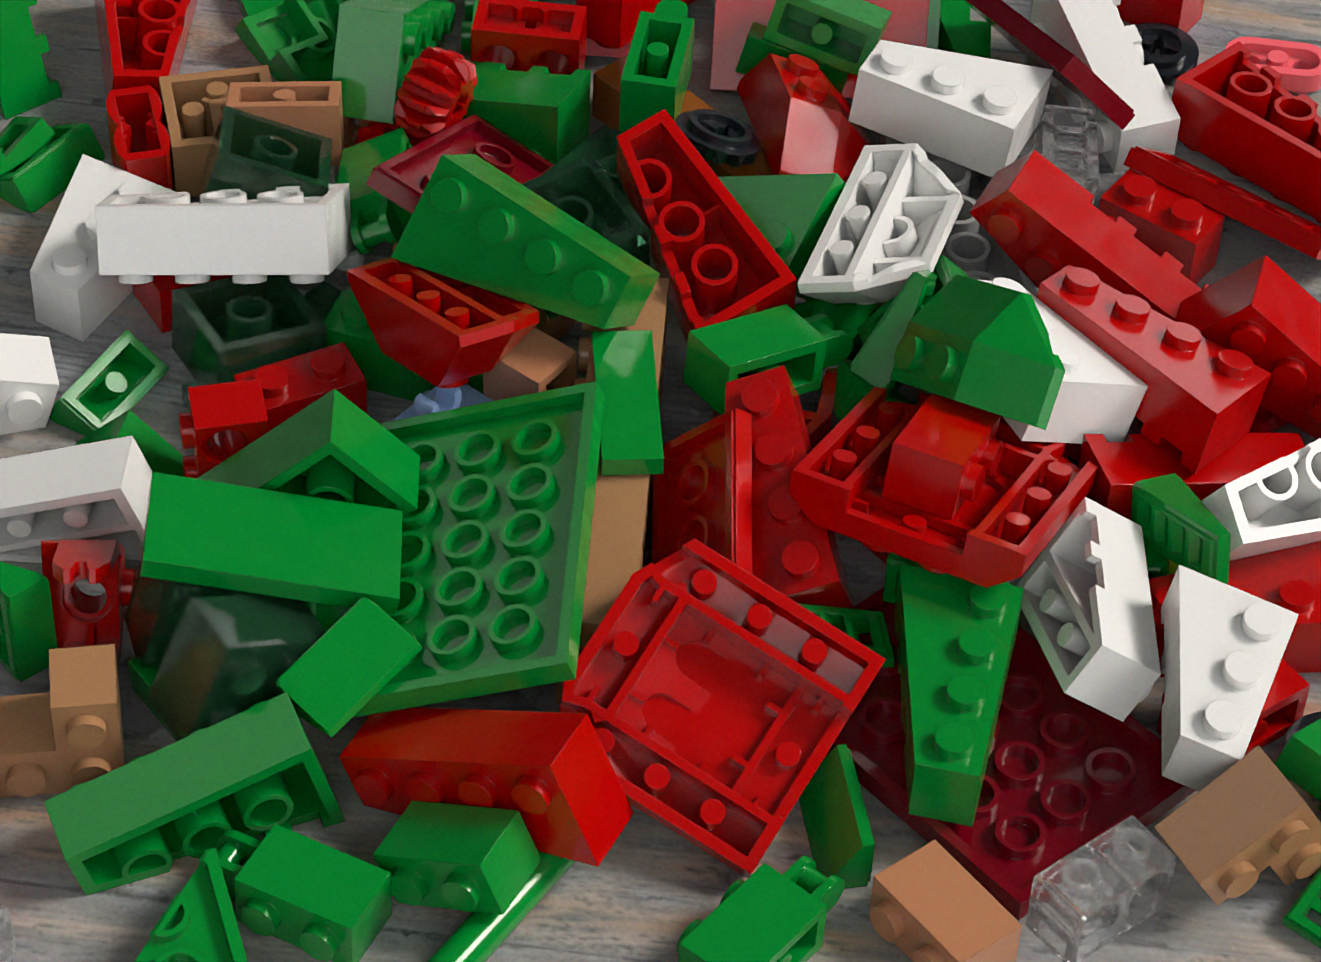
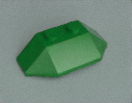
(983, 351)

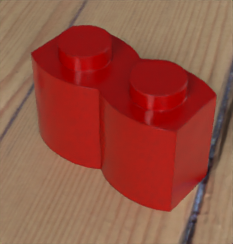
(138, 135)

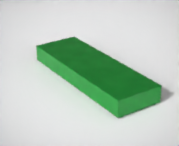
(631, 414)

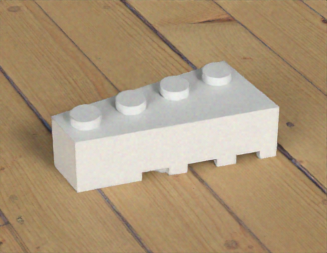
(1115, 54)
(224, 235)
(1272, 505)

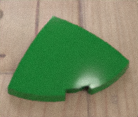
(294, 39)

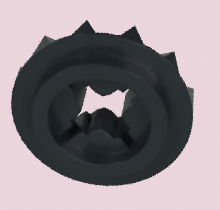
(1177, 52)
(720, 137)

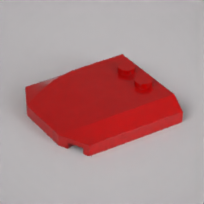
(986, 539)
(716, 699)

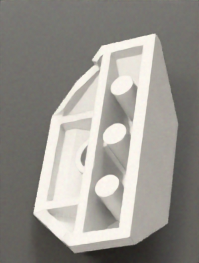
(882, 227)

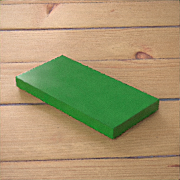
(271, 542)

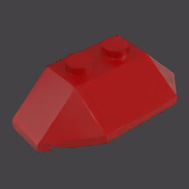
(801, 117)
(436, 322)

